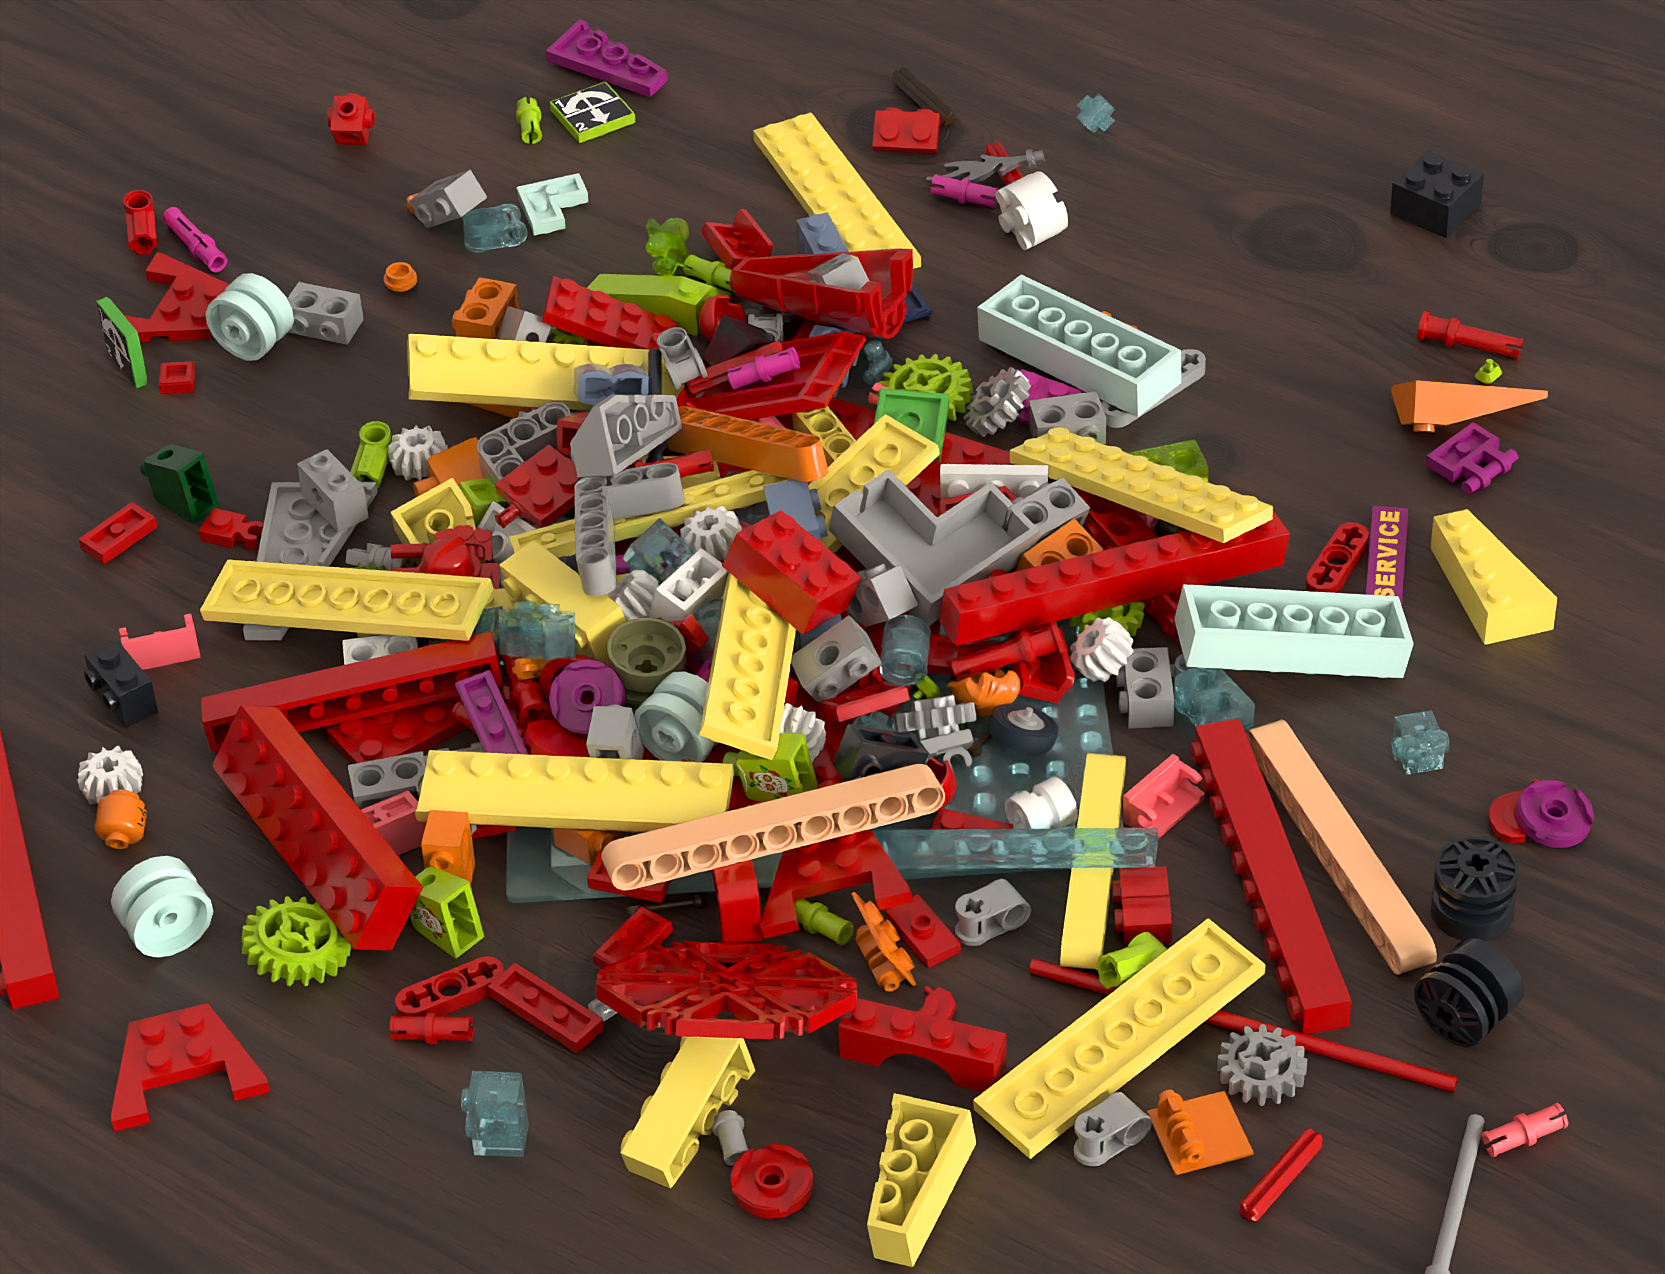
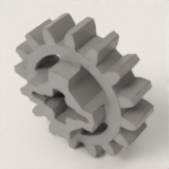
(997, 402)
(934, 717)
(1259, 1064)

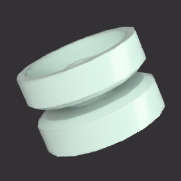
(249, 316)
(673, 717)
(161, 906)

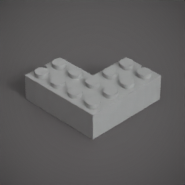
(931, 549)

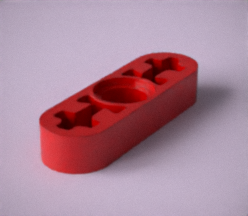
(1337, 549)
(473, 971)

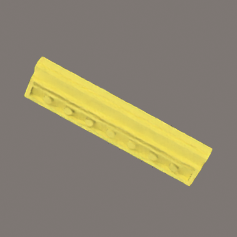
(509, 370)
(573, 790)

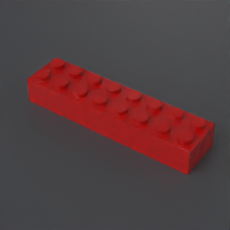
(317, 828)

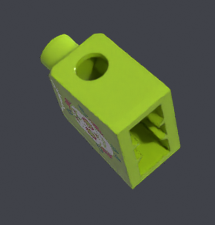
(783, 776)
(446, 912)

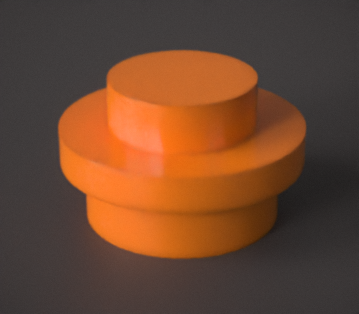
(400, 277)

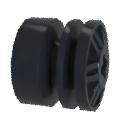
(1474, 888)
(1469, 992)

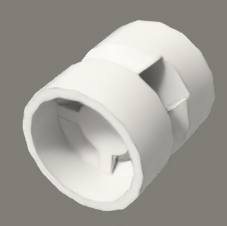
(1047, 806)

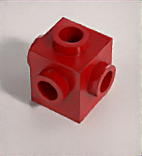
(350, 119)

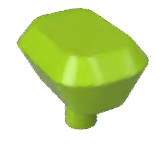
(1488, 372)
(926, 688)

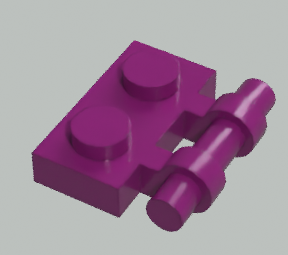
(1464, 452)

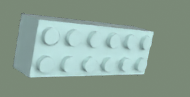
(1079, 345)
(1293, 631)

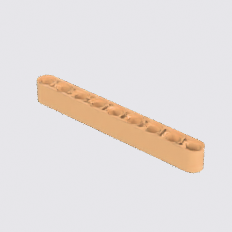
(772, 827)
(1341, 848)

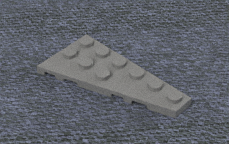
(299, 536)

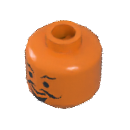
(120, 819)

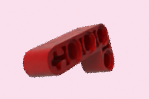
(738, 902)

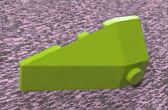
(664, 295)

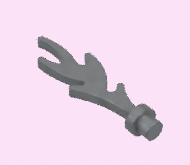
(980, 171)

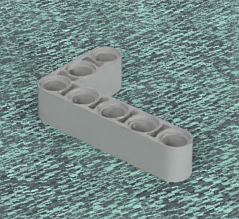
(517, 442)
(608, 498)

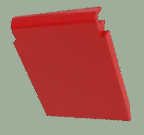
(822, 368)

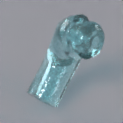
(879, 362)

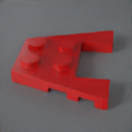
(184, 305)
(829, 868)
(178, 1049)

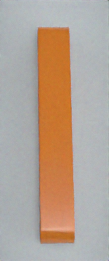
(750, 445)

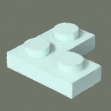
(545, 199)

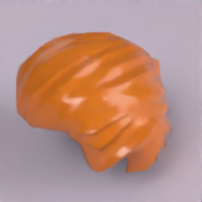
(986, 691)

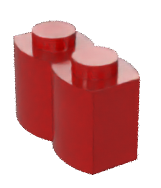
(1143, 903)

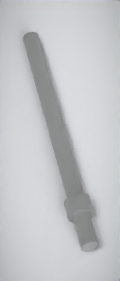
(1457, 1196)

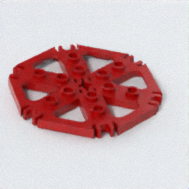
(753, 990)

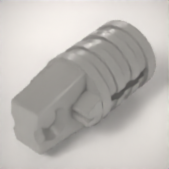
(380, 555)

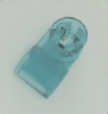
(490, 228)

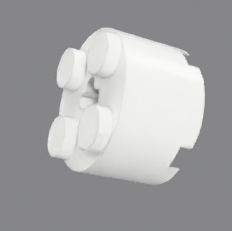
(1031, 210)

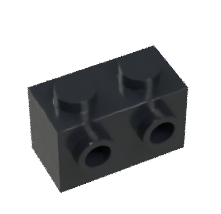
(120, 683)
(875, 751)

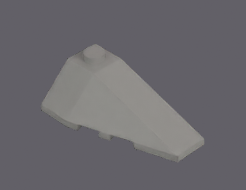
(622, 432)

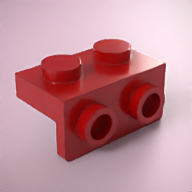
(906, 131)
(737, 240)
(1047, 677)

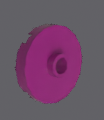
(574, 683)
(1554, 814)

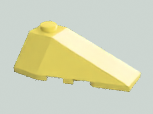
(432, 512)

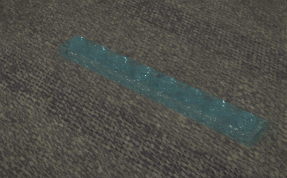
(1020, 848)

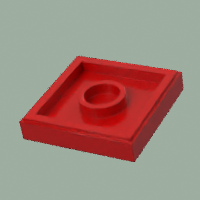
(862, 701)

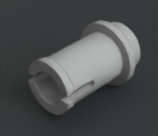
(728, 1128)

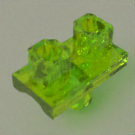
(667, 244)

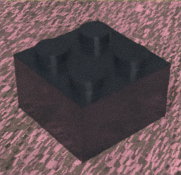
(1436, 193)

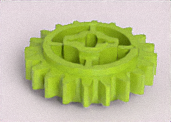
(933, 377)
(294, 947)

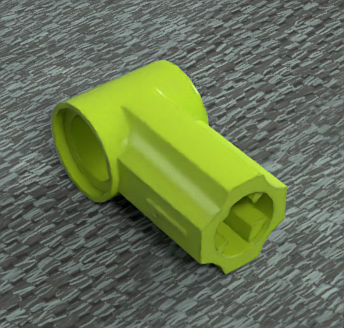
(372, 452)
(1123, 964)

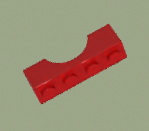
(968, 1053)

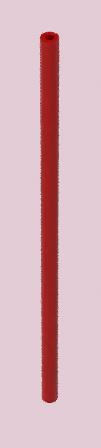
(1237, 1023)

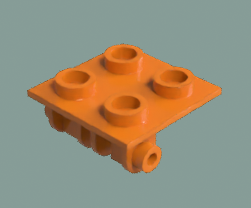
(880, 950)
(1198, 1131)

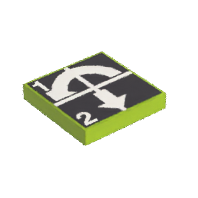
(592, 112)

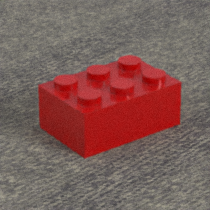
(791, 571)

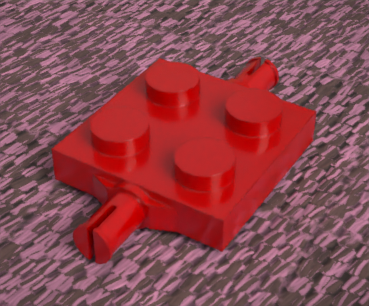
(538, 489)

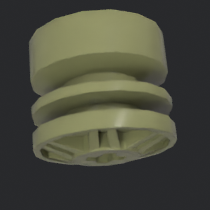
(643, 655)

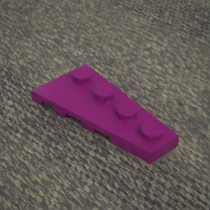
(599, 58)

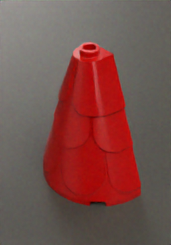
(872, 311)

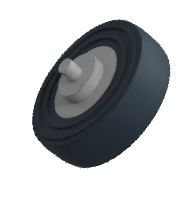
(1023, 728)

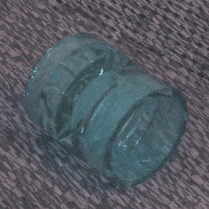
(905, 650)

